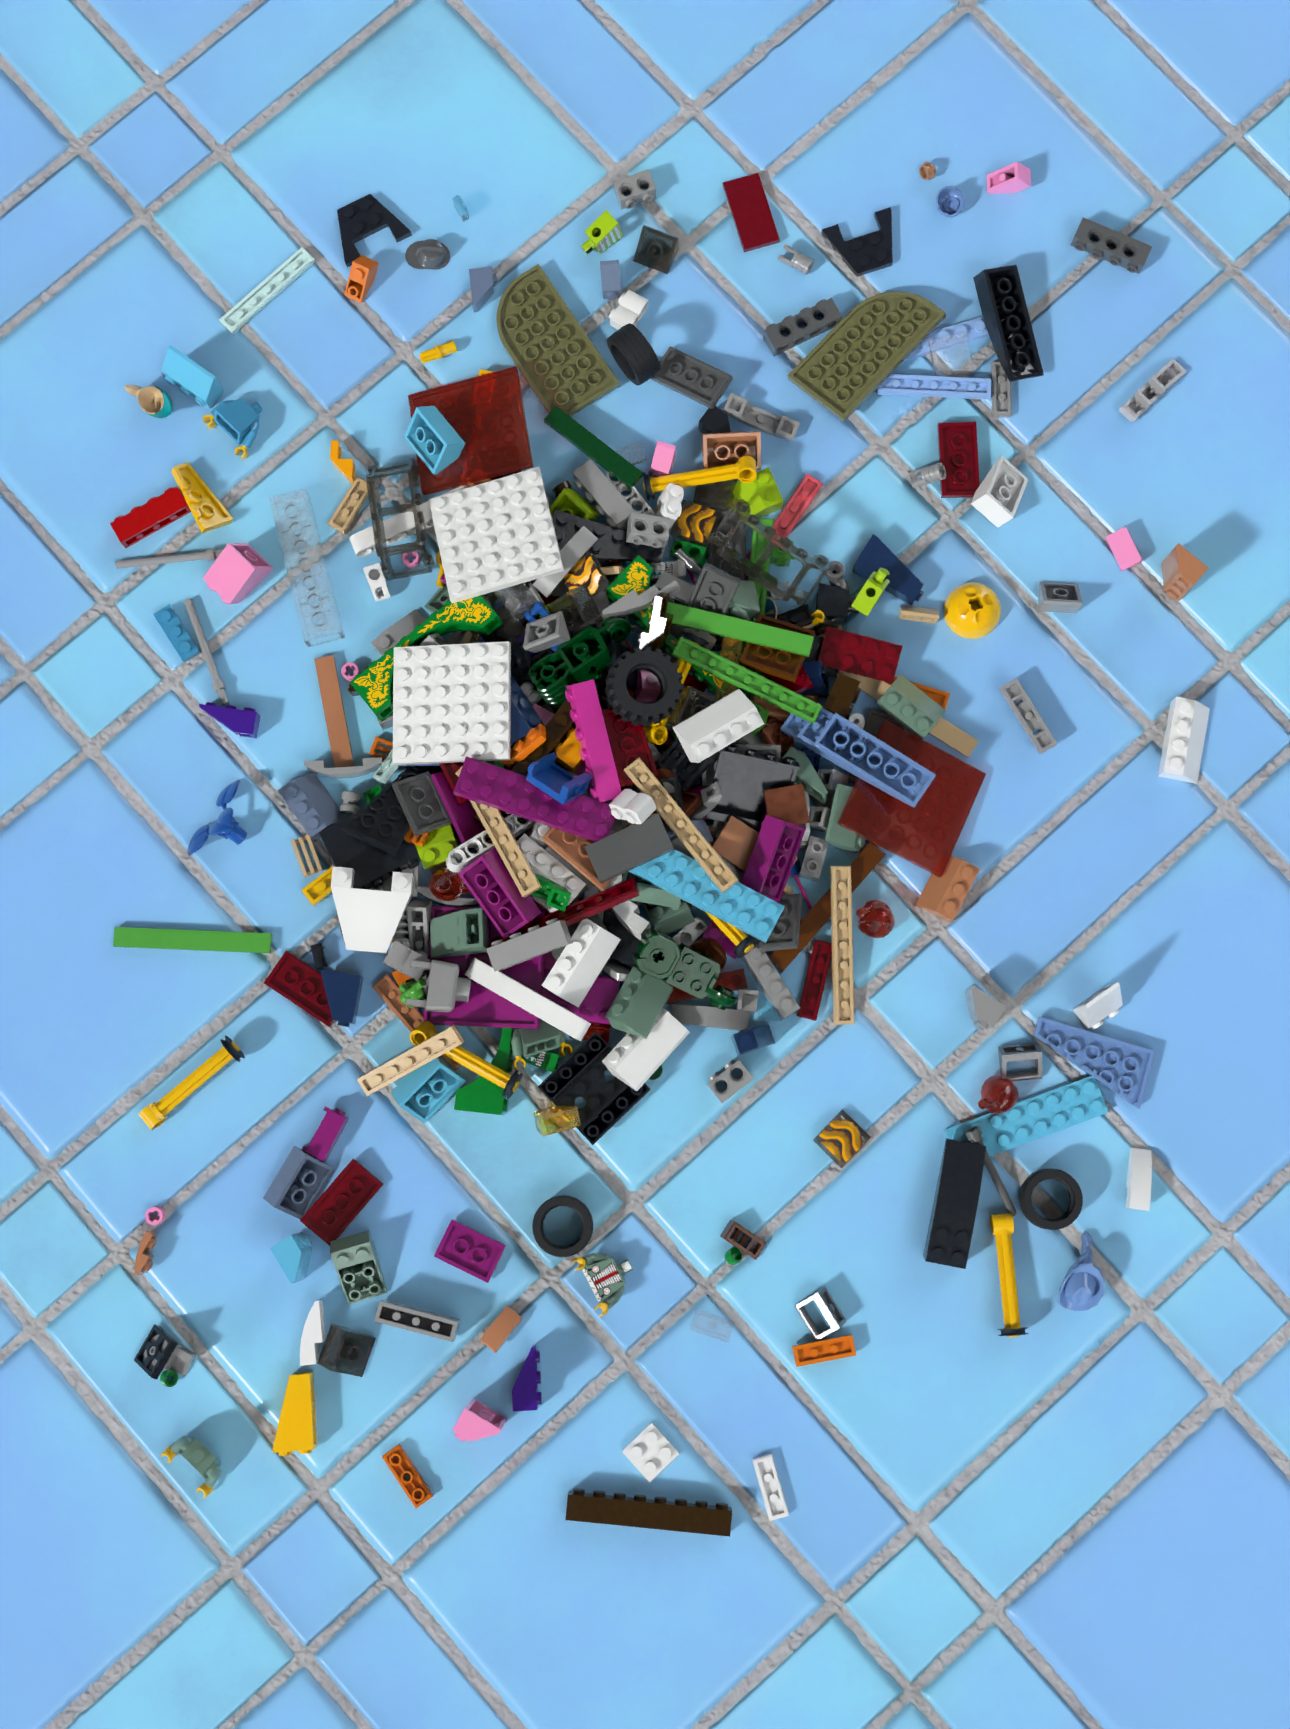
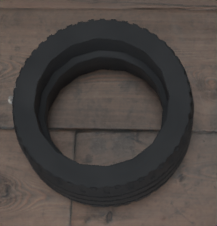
(633, 354)
(1075, 1195)
(539, 1235)

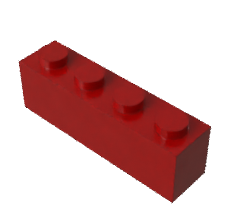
(150, 517)

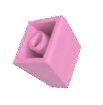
(236, 572)

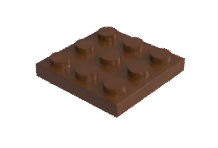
(771, 660)

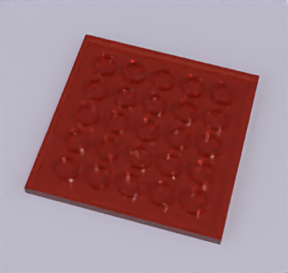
(489, 420)
(932, 828)

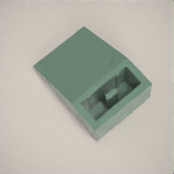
(667, 918)
(459, 933)
(358, 1267)

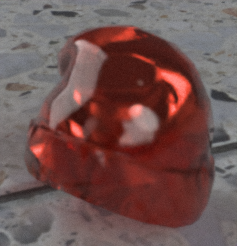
(447, 885)
(875, 919)
(998, 1095)

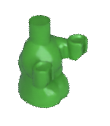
(412, 990)

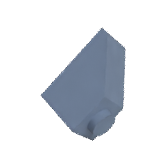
(610, 279)
(482, 286)

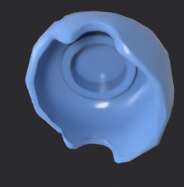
(950, 201)

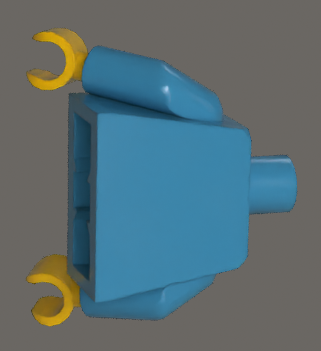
(238, 421)

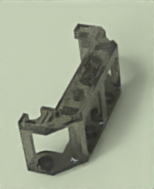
(377, 513)
(755, 570)

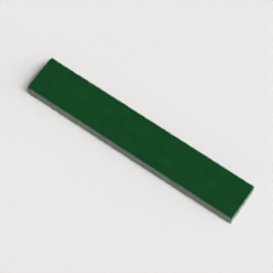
(593, 447)

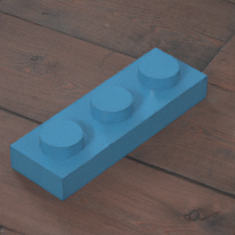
(176, 633)

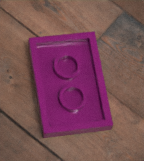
(469, 1251)

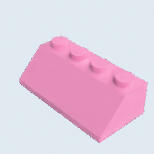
(478, 1422)

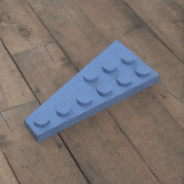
(1112, 1062)

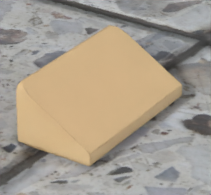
(918, 614)

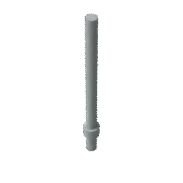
(209, 554)
(218, 685)

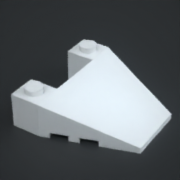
(370, 916)

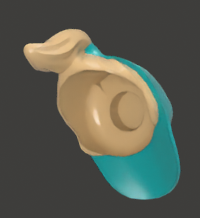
(152, 400)

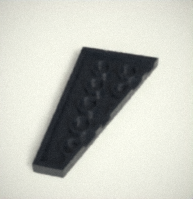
(610, 543)
(383, 820)

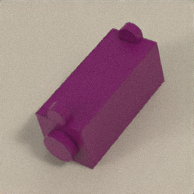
(327, 1134)

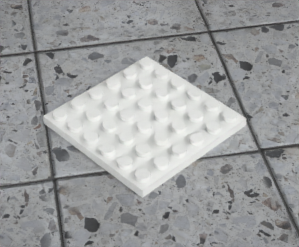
(495, 535)
(451, 703)

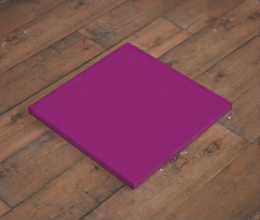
(485, 1006)

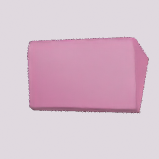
(1123, 549)

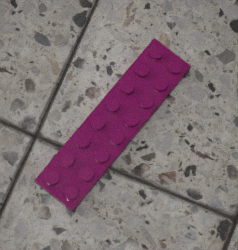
(517, 796)

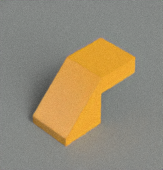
(344, 466)

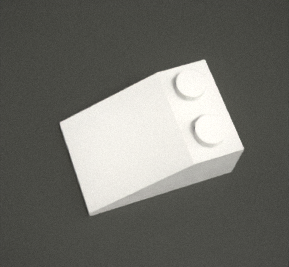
(1000, 492)
(1099, 1006)

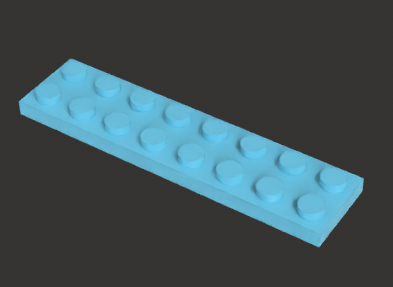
(688, 881)
(1036, 1116)

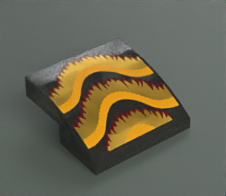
(695, 523)
(587, 573)
(841, 1138)

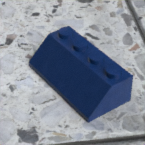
(522, 714)

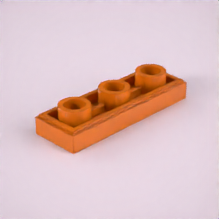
(399, 1465)

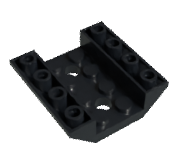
(583, 1077)

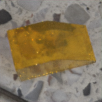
(556, 1119)

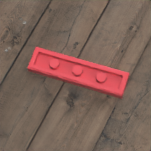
(797, 505)

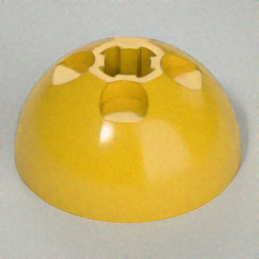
(968, 619)

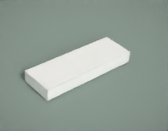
(770, 1487)

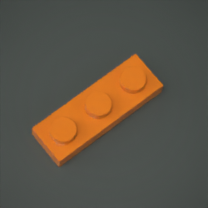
(824, 1350)

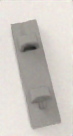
(1028, 716)

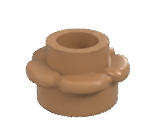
(927, 171)

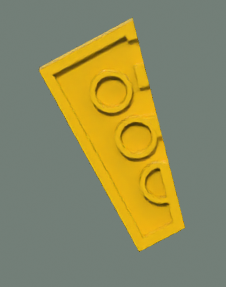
(202, 502)

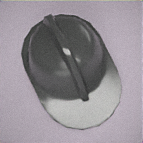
(427, 254)

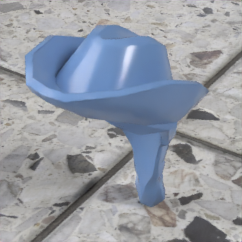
(1083, 1282)

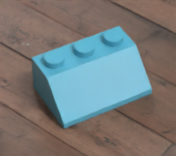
(191, 378)
(433, 439)
(427, 1088)
(294, 1256)

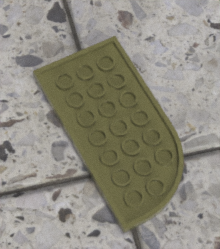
(551, 345)
(865, 350)

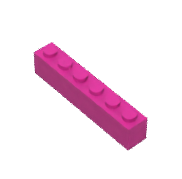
(594, 740)

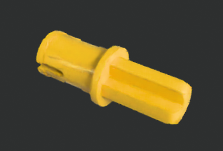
(438, 352)

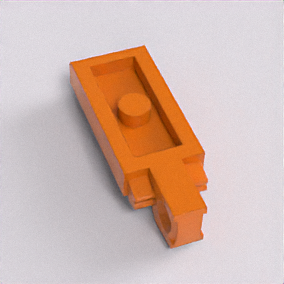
(527, 745)

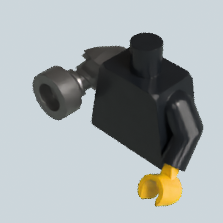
(833, 599)

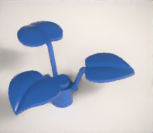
(224, 823)

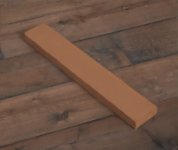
(334, 711)
(410, 1017)

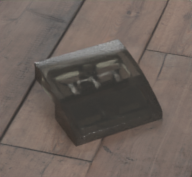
(715, 495)

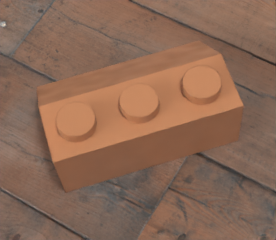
(729, 447)
(1181, 572)
(946, 894)

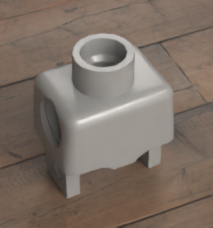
(441, 987)

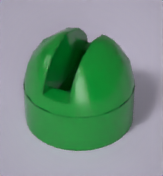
(737, 1254)
(166, 1382)

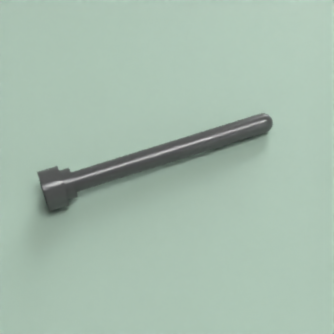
(975, 1135)

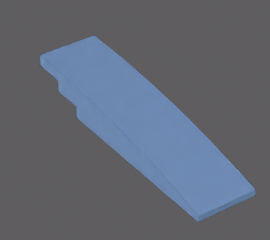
(861, 755)

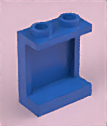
(556, 780)

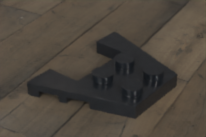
(364, 219)
(868, 251)

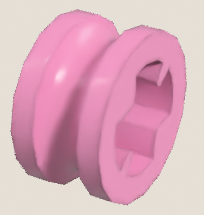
(415, 563)
(344, 671)
(153, 1209)

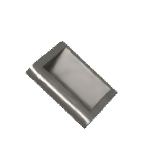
(1019, 1053)
(827, 1307)

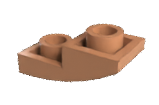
(143, 1259)
(500, 1329)

